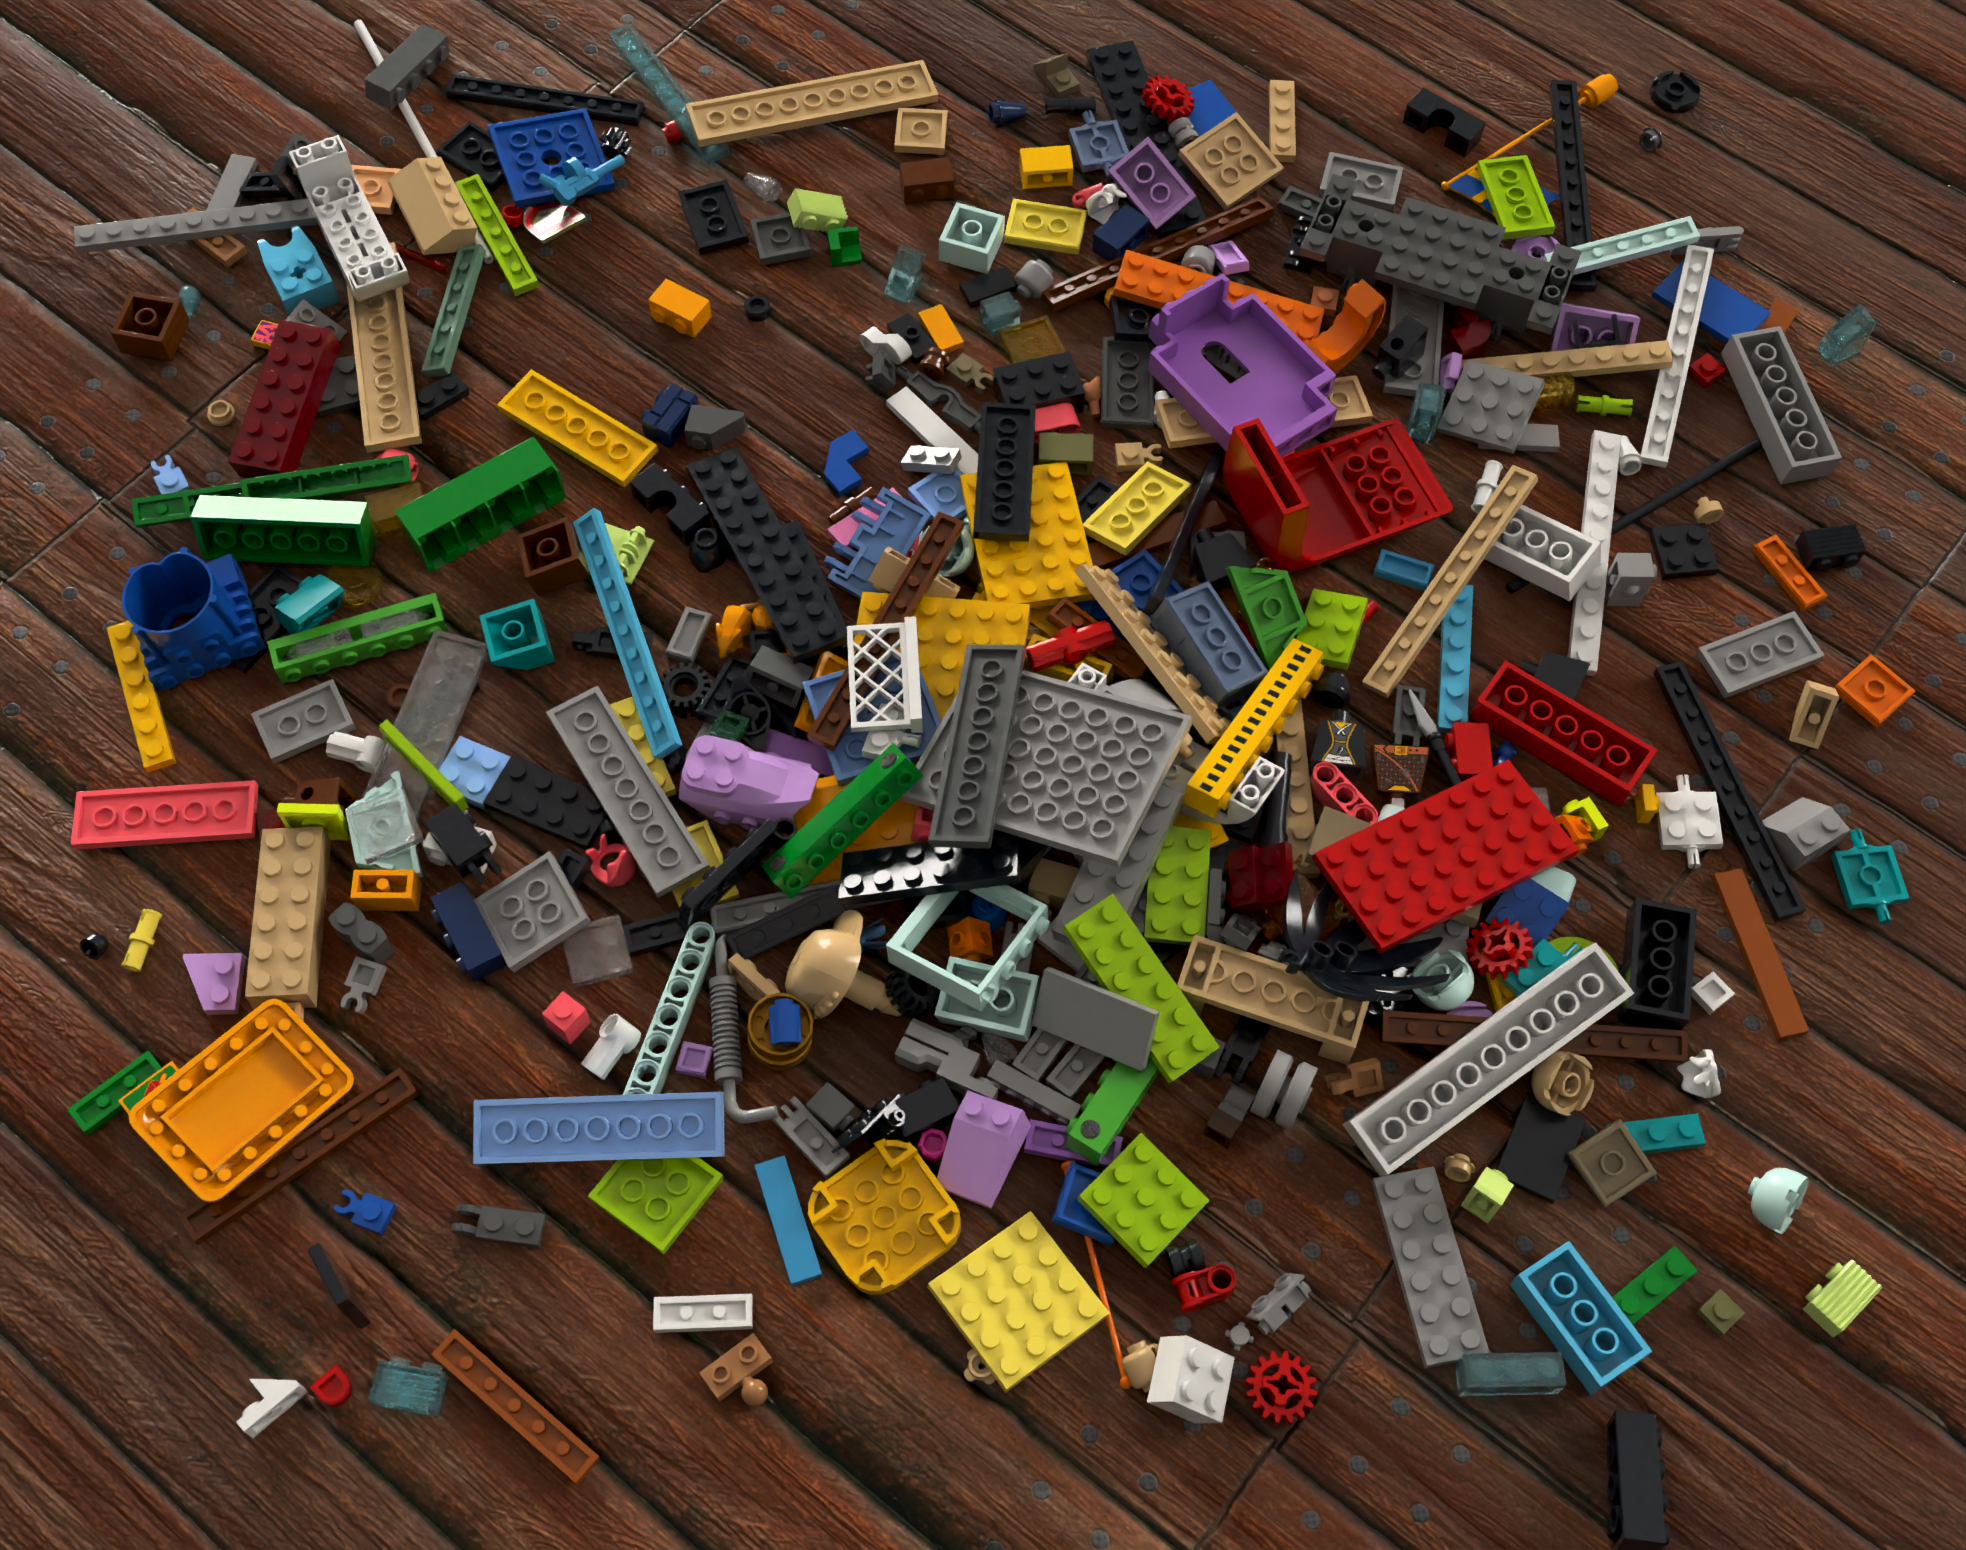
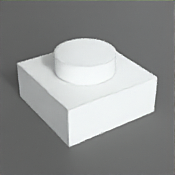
(1711, 993)

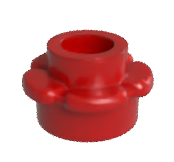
(672, 132)
(512, 216)

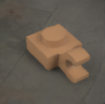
(1361, 1078)

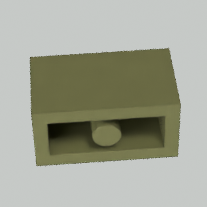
(1070, 448)

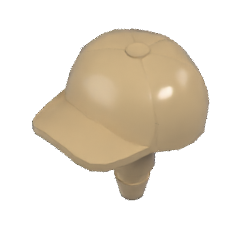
(828, 970)

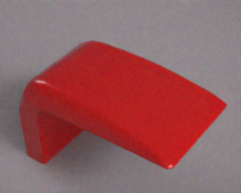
(1331, 494)

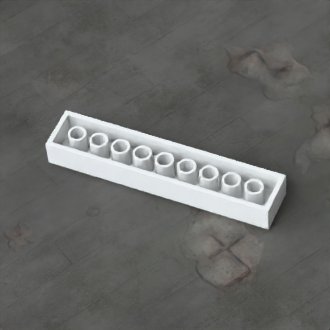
(1487, 1059)

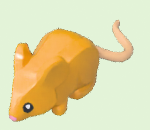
(734, 626)

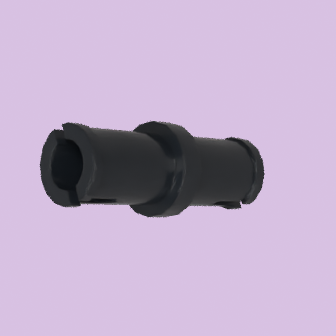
(1070, 105)

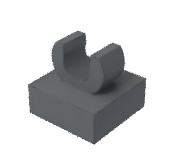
(881, 371)

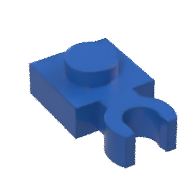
(369, 1213)

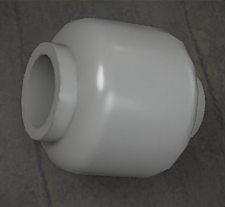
(1199, 259)
(1034, 278)

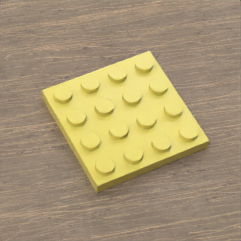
(1018, 1301)

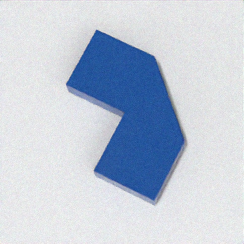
(838, 469)

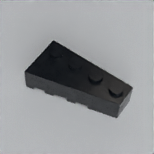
(1636, 1482)

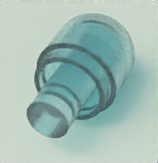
(190, 299)

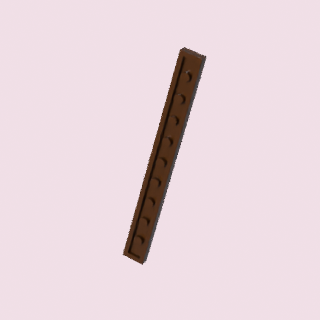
(1165, 249)
(901, 603)
(1595, 1041)

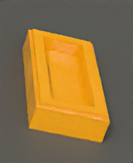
(941, 328)

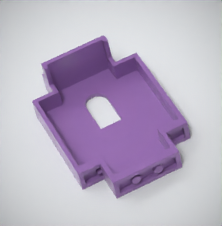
(1283, 376)

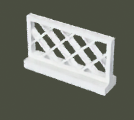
(910, 676)

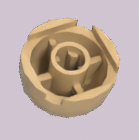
(1563, 1082)

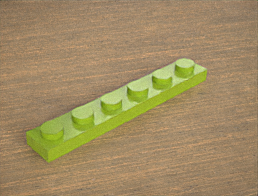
(497, 235)

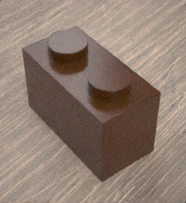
(927, 180)

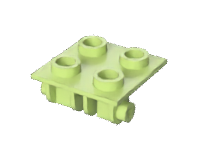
(630, 549)

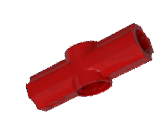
(1070, 645)

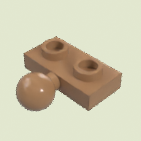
(737, 1369)

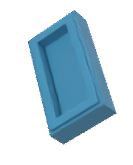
(1403, 570)

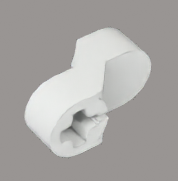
(890, 344)

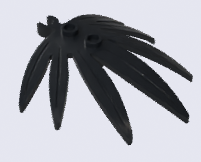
(1337, 964)

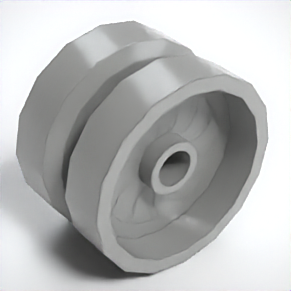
(1284, 1090)

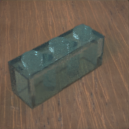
(1510, 1373)

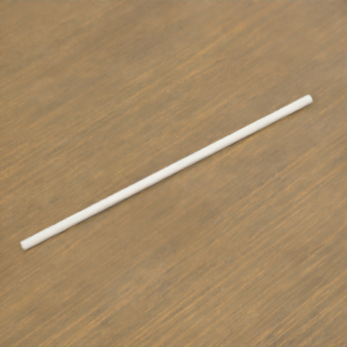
(412, 120)

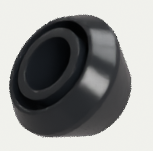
(1332, 690)

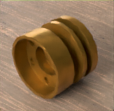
(777, 1057)

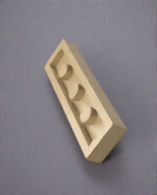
(1282, 120)

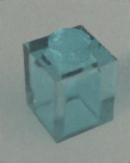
(1000, 312)

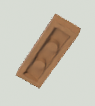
(223, 248)

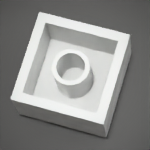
(1190, 1379)

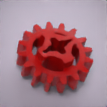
(1168, 98)
(1499, 948)
(1294, 1389)

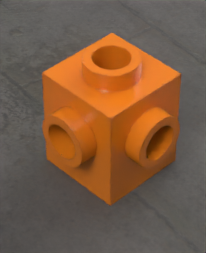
(1577, 831)
(970, 940)

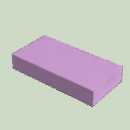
(1229, 258)

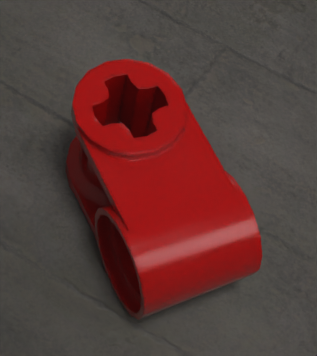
(1202, 1287)

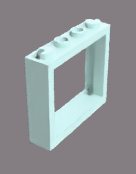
(928, 911)

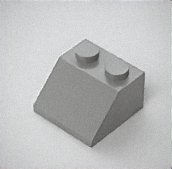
(1805, 831)

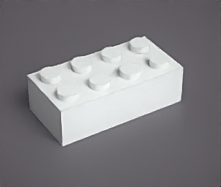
(1546, 552)

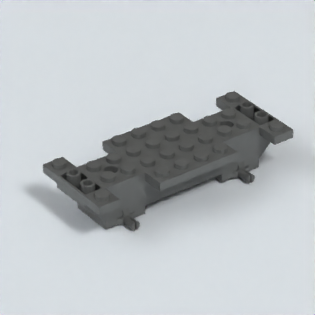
(1439, 257)

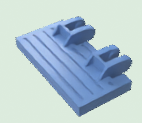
(896, 527)

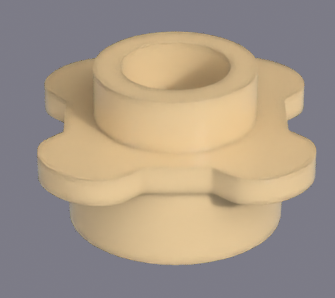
(974, 1373)

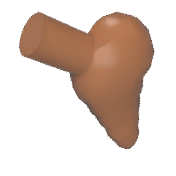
(1092, 395)

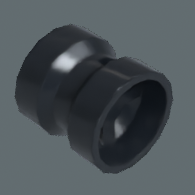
(1184, 1258)

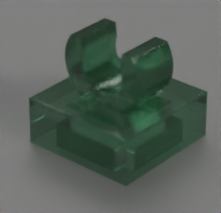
(729, 726)

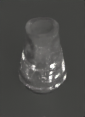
(764, 186)

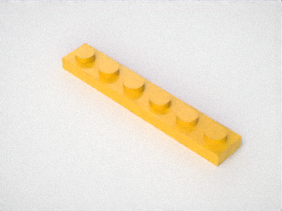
(141, 699)

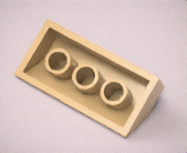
(433, 206)

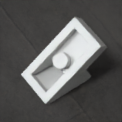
(278, 1397)

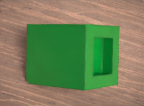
(844, 246)

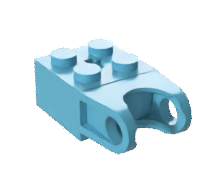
(298, 272)

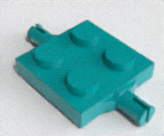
(1869, 877)
(1544, 961)

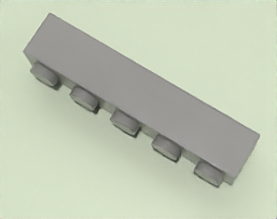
(1033, 1093)

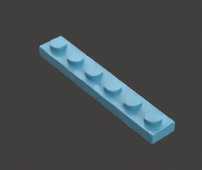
(1455, 662)

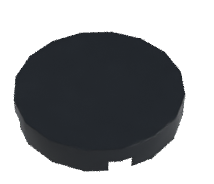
(1675, 92)

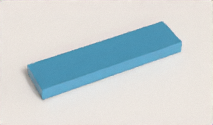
(788, 1221)

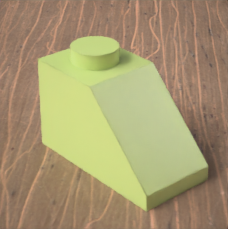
(1487, 1194)

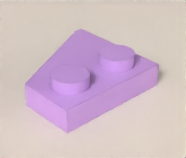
(217, 980)

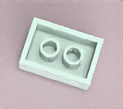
(1006, 1016)

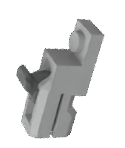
(946, 1056)

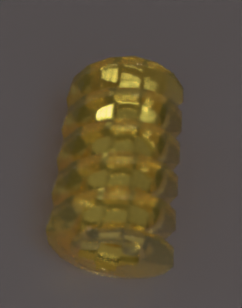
(1556, 389)

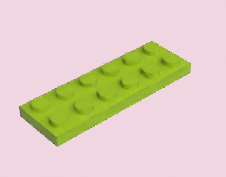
(1131, 969)

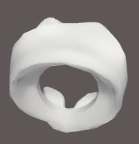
(1102, 208)
(1700, 1075)

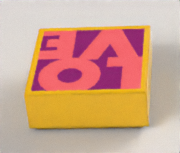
(263, 334)

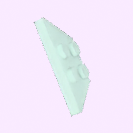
(402, 860)

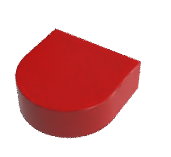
(333, 1387)

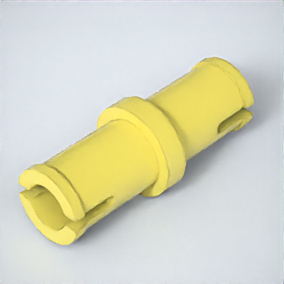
(141, 940)

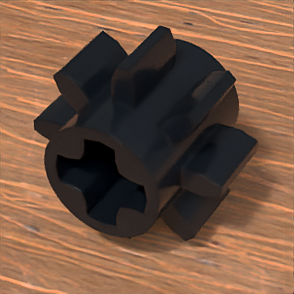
(615, 143)

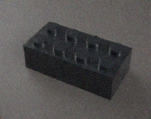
(1658, 964)

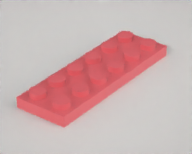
(165, 815)

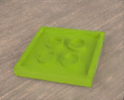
(656, 1195)
(1143, 1200)

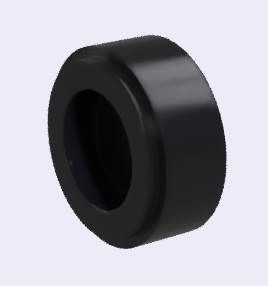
(757, 308)

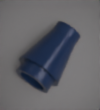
(1004, 111)

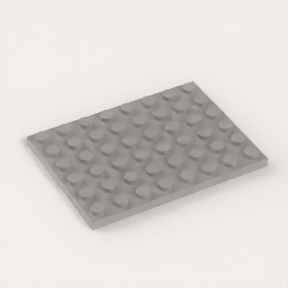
(1074, 768)

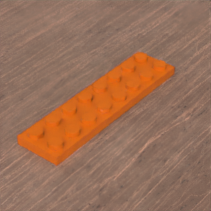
(1160, 282)

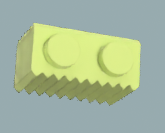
(816, 210)
(1841, 1297)

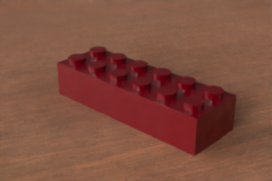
(285, 400)

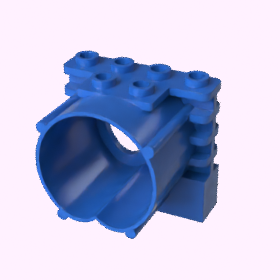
(182, 586)

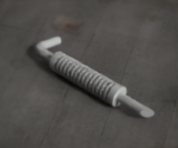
(727, 1039)

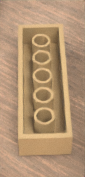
(288, 916)

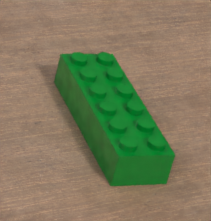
(284, 530)

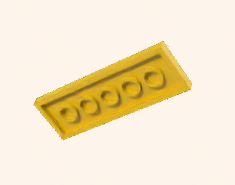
(577, 428)

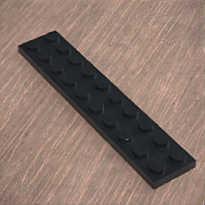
(1121, 82)
(766, 555)

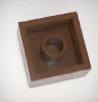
(150, 326)
(552, 556)

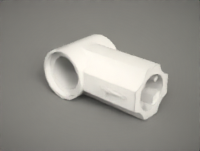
(355, 750)
(615, 1039)

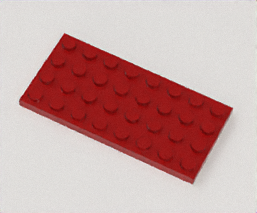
(1444, 855)

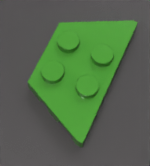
(1268, 608)

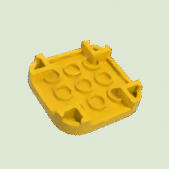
(884, 1217)

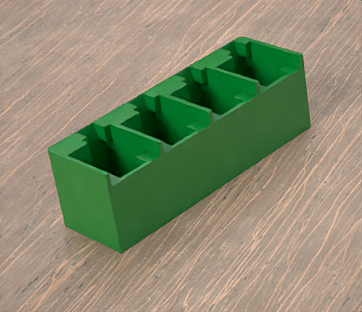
(481, 504)

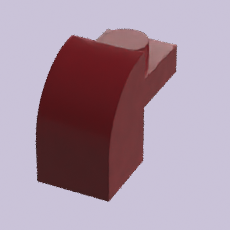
(1470, 336)

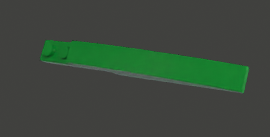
(307, 484)

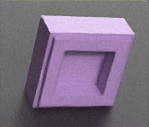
(694, 1060)

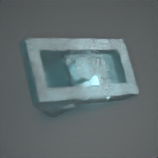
(904, 275)

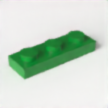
(103, 1103)
(1654, 1284)

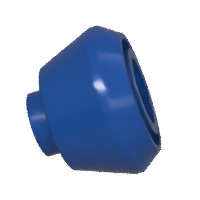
(986, 911)

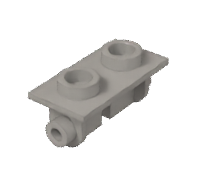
(1268, 1308)

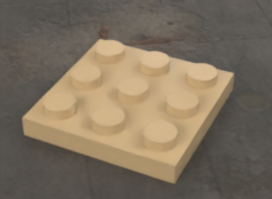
(1230, 161)

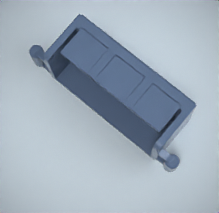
(1210, 646)

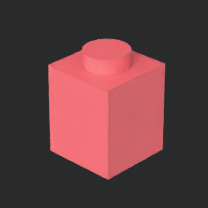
(566, 1017)

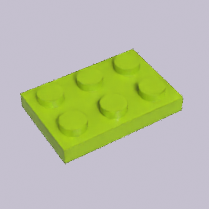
(1333, 625)

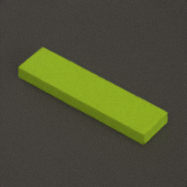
(422, 765)

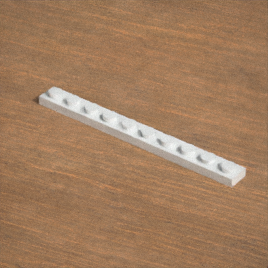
(1681, 339)
(1597, 524)

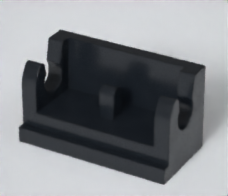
(1293, 259)

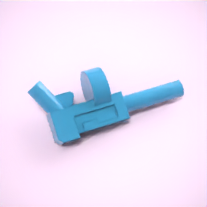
(578, 179)

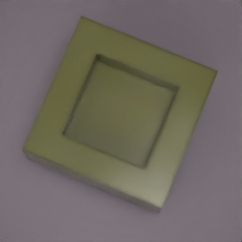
(1720, 1312)

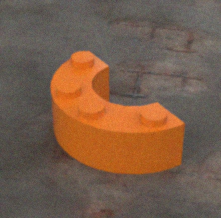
(1351, 328)

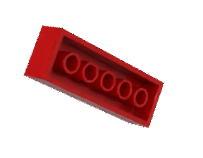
(1563, 733)

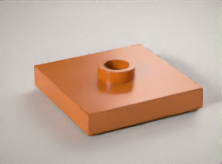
(1874, 690)

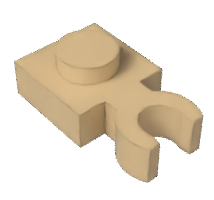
(1132, 456)

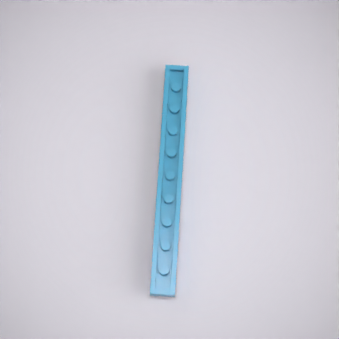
(627, 634)

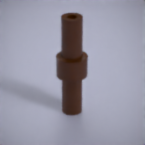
(850, 505)

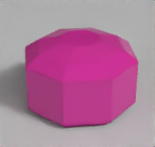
(932, 1144)

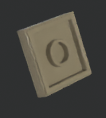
(1611, 1163)

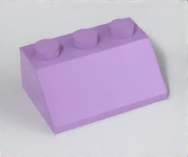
(1592, 325)

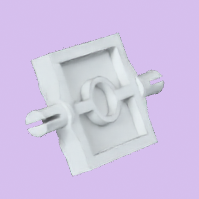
(1689, 821)

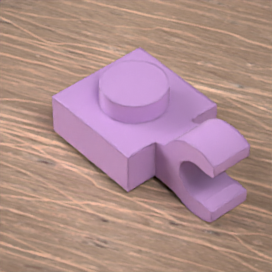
(1450, 371)

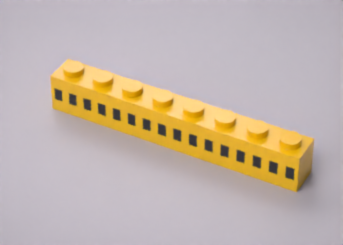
(1254, 728)

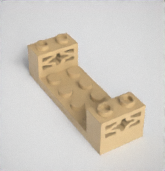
(1271, 995)

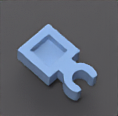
(169, 478)

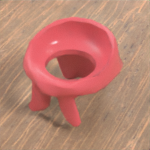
(617, 872)

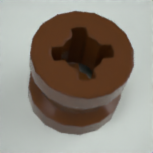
(934, 363)

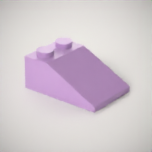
(1151, 183)
(981, 1148)

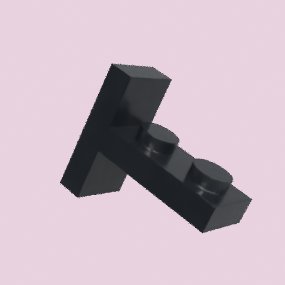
(280, 182)

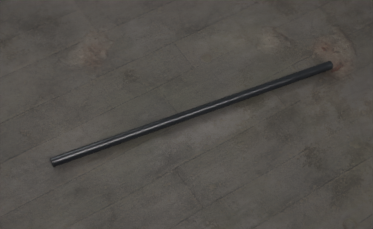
(1666, 497)

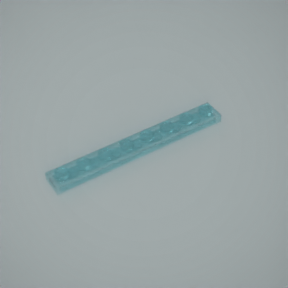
(662, 86)

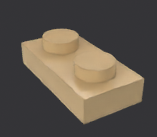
(750, 979)

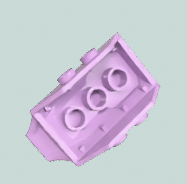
(744, 785)

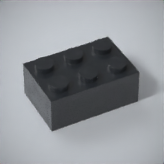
(1040, 382)

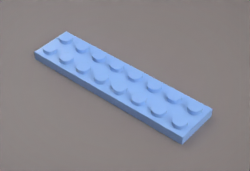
(599, 1128)

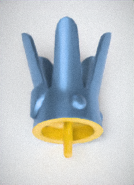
(870, 933)

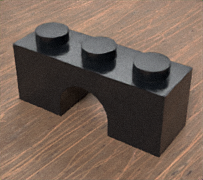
(1431, 110)
(657, 489)

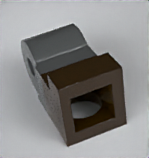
(1229, 1116)

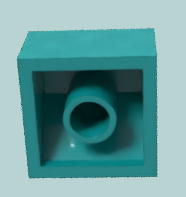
(309, 604)
(517, 636)

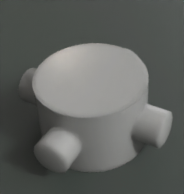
(1239, 1336)

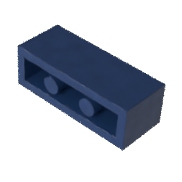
(467, 932)

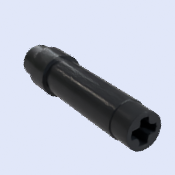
(1276, 805)

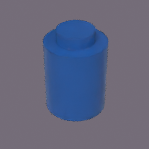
(785, 1023)

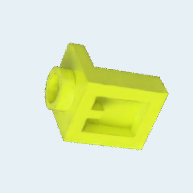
(1590, 813)

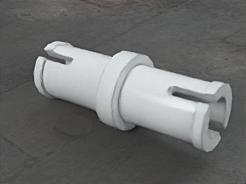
(1486, 485)

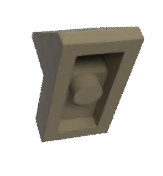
(1057, 75)

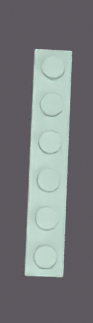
(1634, 244)

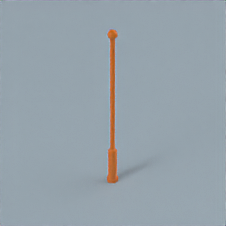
(1124, 1381)

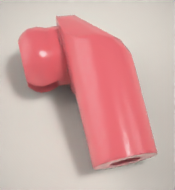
(1079, 199)

